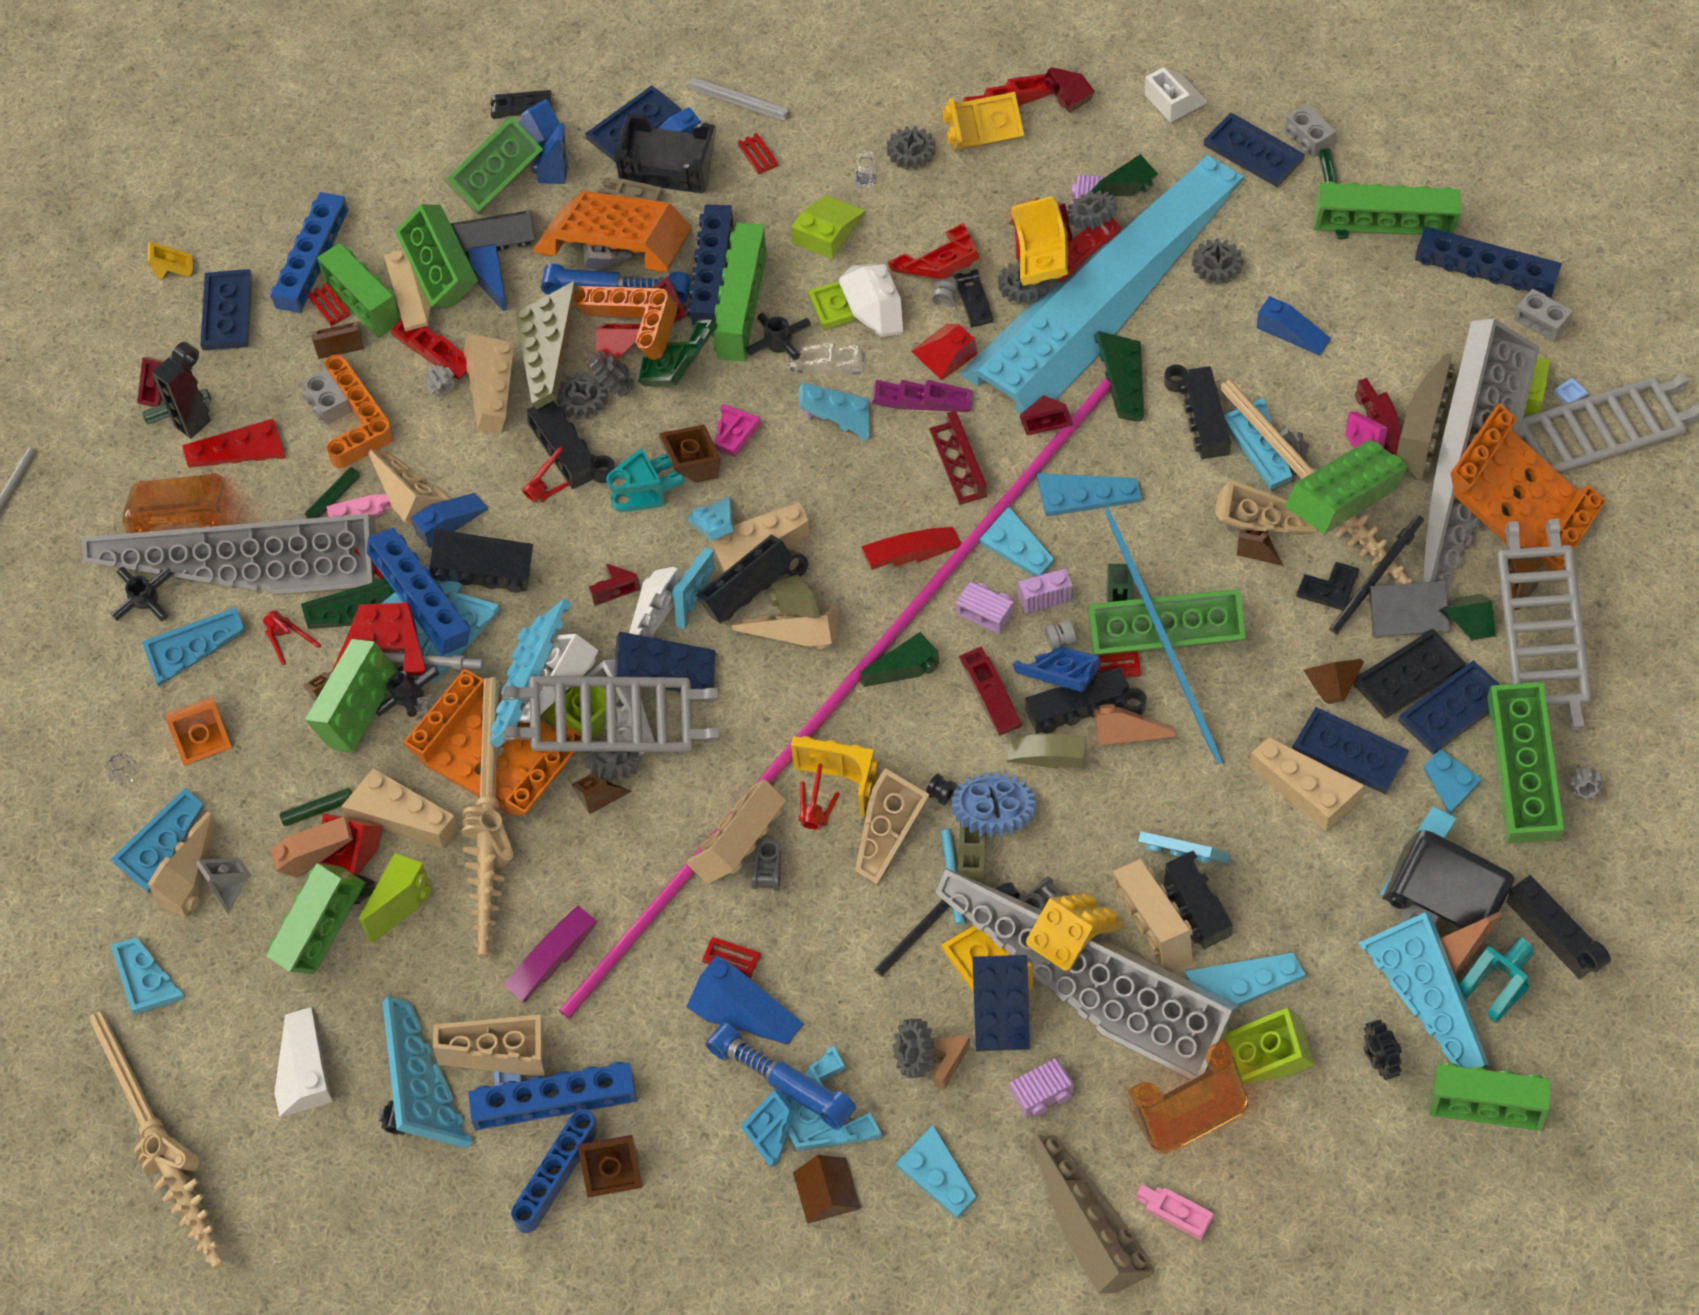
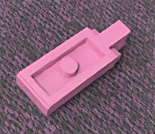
(369, 504)
(1176, 1210)

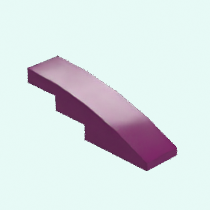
(916, 396)
(551, 951)

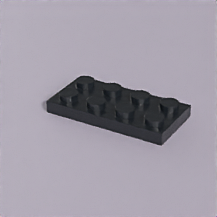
(1409, 673)

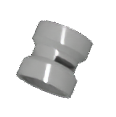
(944, 291)
(1060, 635)

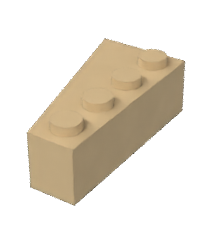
(489, 374)
(785, 523)
(1306, 783)
(400, 810)
(738, 833)
(1155, 914)
(494, 1045)

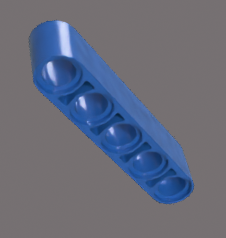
(553, 1183)

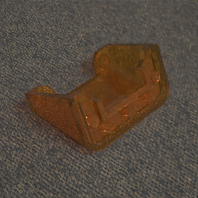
(176, 502)
(1192, 1108)

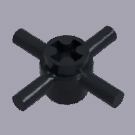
(778, 335)
(147, 598)
(406, 690)

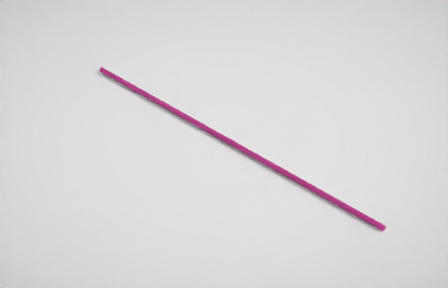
(845, 688)

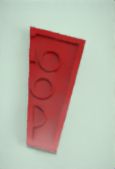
(243, 444)

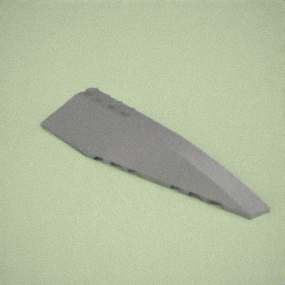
(1493, 371)
(250, 556)
(1107, 984)

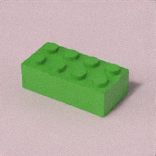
(493, 164)
(436, 255)
(359, 289)
(351, 695)
(315, 918)
(1490, 1096)

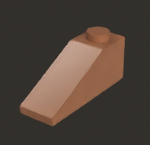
(1121, 726)
(304, 849)
(1466, 942)

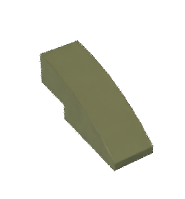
(1048, 750)
(972, 854)

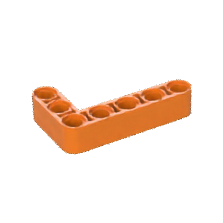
(650, 304)
(374, 428)

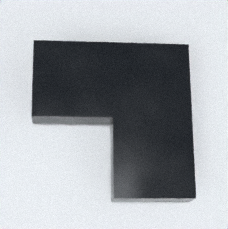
(1333, 592)

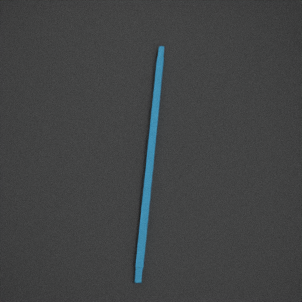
(1163, 637)

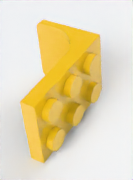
(982, 121)
(1041, 240)
(840, 761)
(1068, 926)
(974, 944)

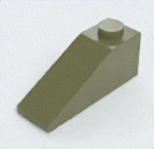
(794, 597)

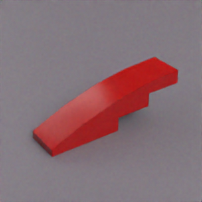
(1026, 89)
(432, 348)
(910, 546)

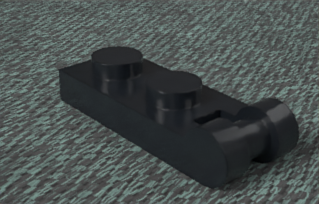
(517, 103)
(974, 298)

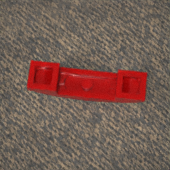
(1088, 242)

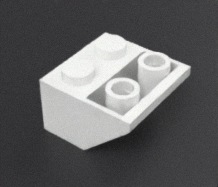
(1172, 94)

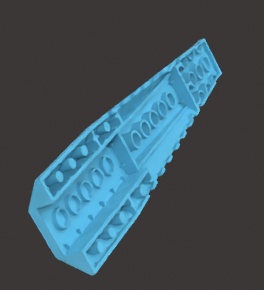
(1055, 335)

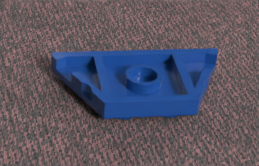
(1062, 667)

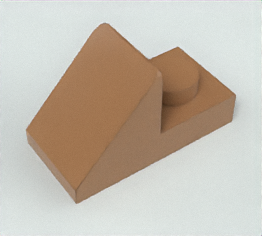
(951, 1053)

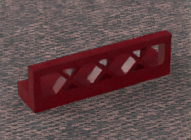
(967, 456)

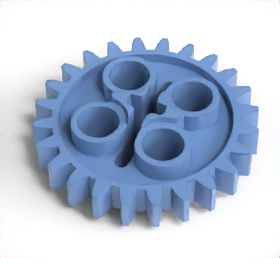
(1012, 801)

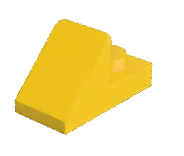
(168, 259)

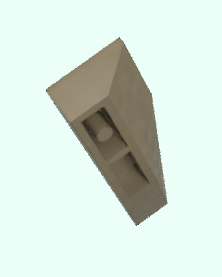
(1421, 418)
(1089, 1222)

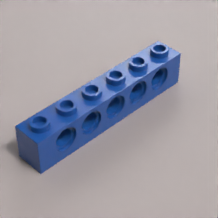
(302, 263)
(418, 589)
(565, 1102)

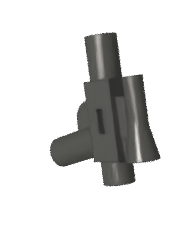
(1296, 442)

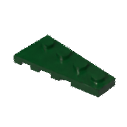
(1124, 372)
(341, 607)

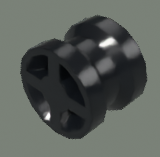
(941, 789)

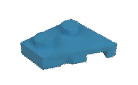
(1450, 780)
(770, 1126)

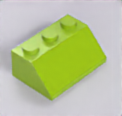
(573, 710)

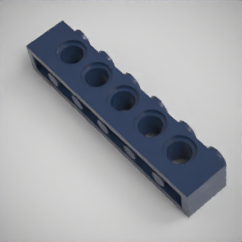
(710, 260)
(1487, 261)

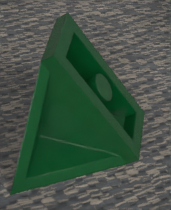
(1473, 616)

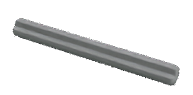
(738, 98)

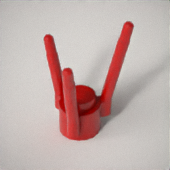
(536, 487)
(278, 625)
(813, 816)

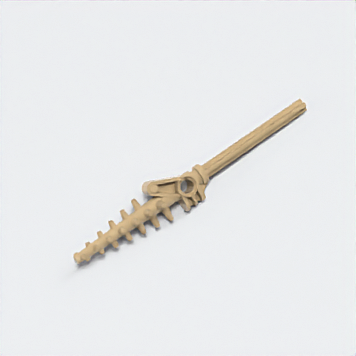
(1298, 464)
(492, 842)
(158, 1150)

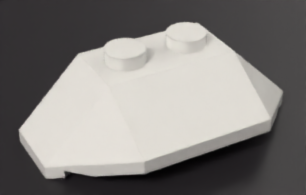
(873, 298)

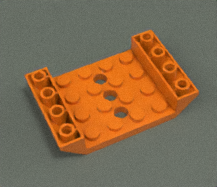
(617, 224)
(1497, 464)
(451, 745)

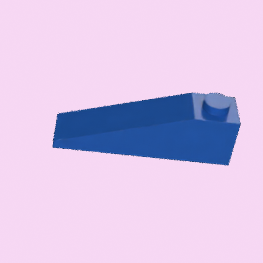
(539, 122)
(733, 998)

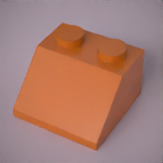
(198, 730)

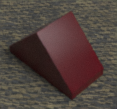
(1045, 415)

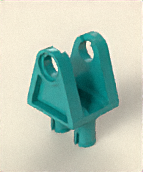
(642, 482)
(1511, 965)

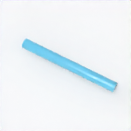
(951, 865)

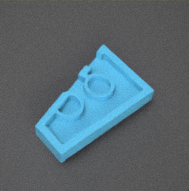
(842, 408)
(714, 519)
(1017, 544)
(692, 582)
(1179, 848)
(142, 978)
(936, 1172)

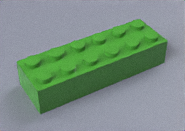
(1386, 208)
(740, 291)
(1346, 486)
(1186, 619)
(1525, 762)

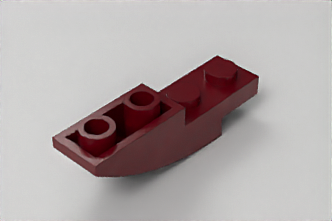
(1380, 410)
(990, 691)

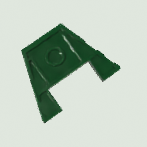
(676, 358)

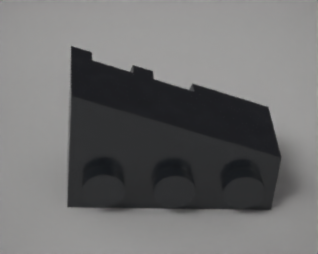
(1195, 901)

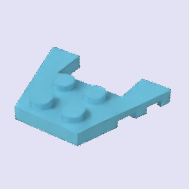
(807, 1127)

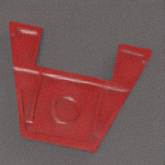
(943, 260)
(392, 630)

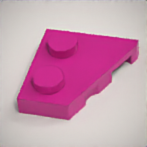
(1361, 429)
(735, 430)

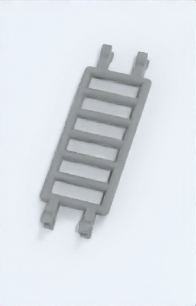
(1661, 391)
(1506, 579)
(661, 683)

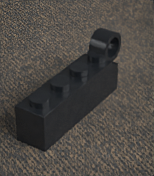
(181, 391)
(1204, 409)
(575, 460)
(749, 577)
(1069, 706)
(1557, 928)

